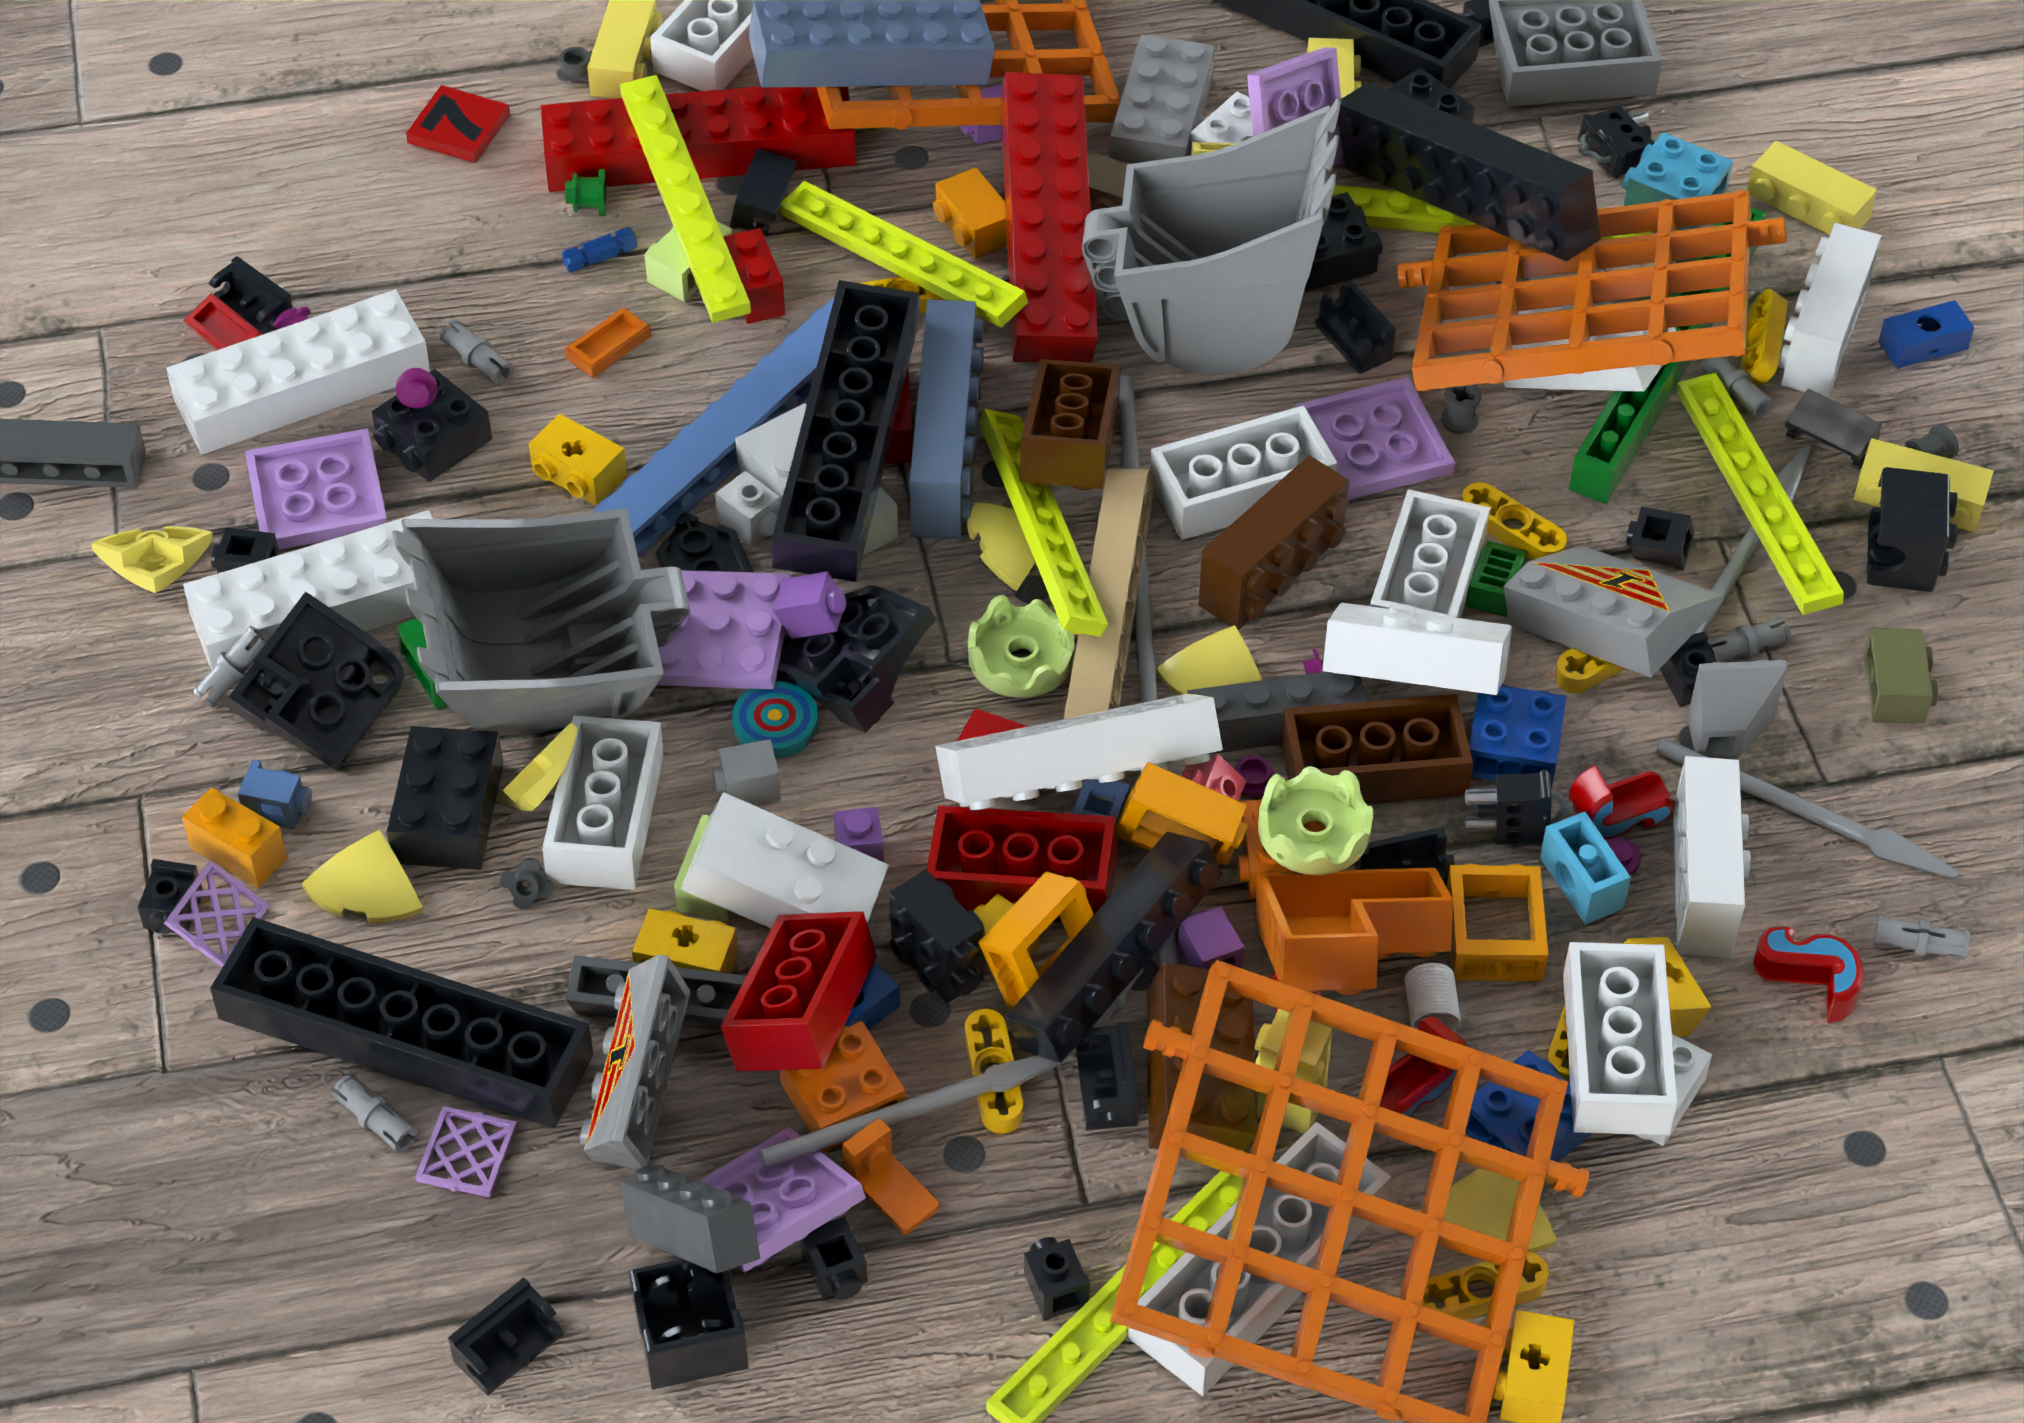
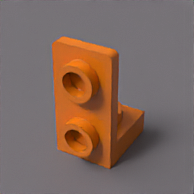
(885, 1180)

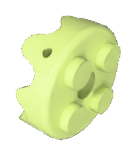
(1011, 628)
(1319, 798)

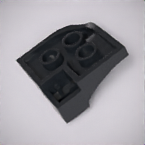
(860, 663)
(317, 682)

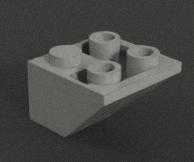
(1733, 705)

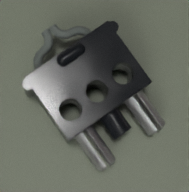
(1615, 139)
(1516, 808)

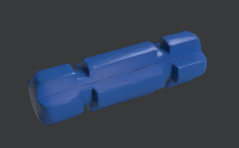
(599, 249)

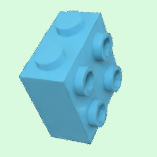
(1676, 171)

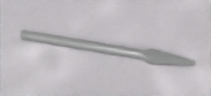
(1789, 479)
(1883, 843)
(996, 1079)

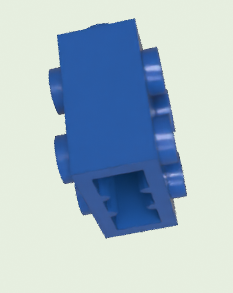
(1516, 732)
(1508, 1116)

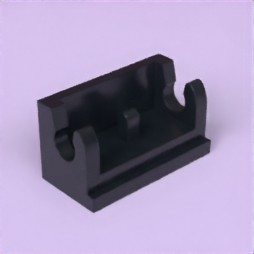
(762, 190)
(251, 294)
(1356, 328)
(1833, 425)
(1411, 850)
(1107, 1078)
(504, 1336)

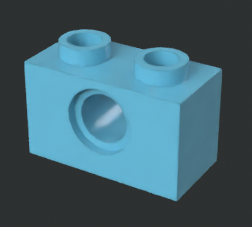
(1585, 867)

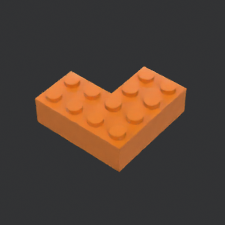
(1338, 924)

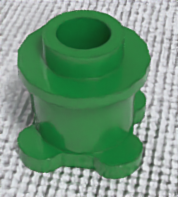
(587, 192)

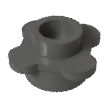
(573, 64)
(527, 870)

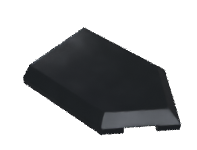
(702, 548)

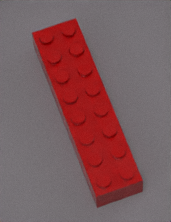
(716, 126)
(1047, 215)

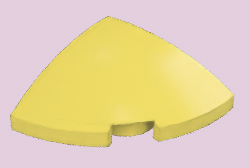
(1001, 541)
(155, 556)
(1210, 663)
(541, 774)
(365, 881)
(1485, 1204)

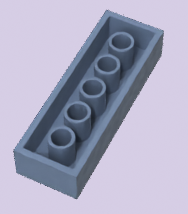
(870, 43)
(946, 419)

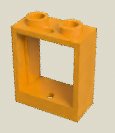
(1180, 806)
(1010, 937)
(1498, 958)

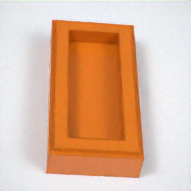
(608, 342)

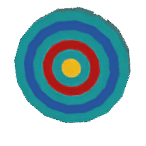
(778, 714)

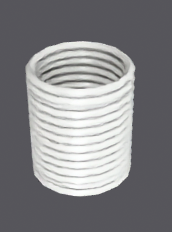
(1432, 993)

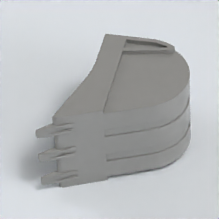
(1217, 246)
(539, 617)

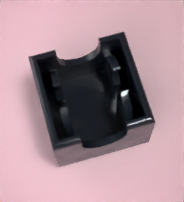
(1911, 530)
(687, 1322)

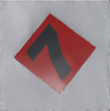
(458, 123)

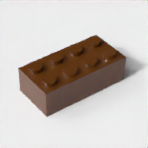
(1070, 424)
(1273, 543)
(1391, 746)
(1221, 1108)

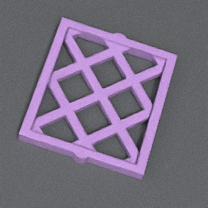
(236, 887)
(478, 1120)

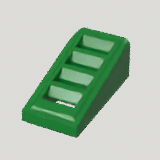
(1489, 597)
(410, 637)

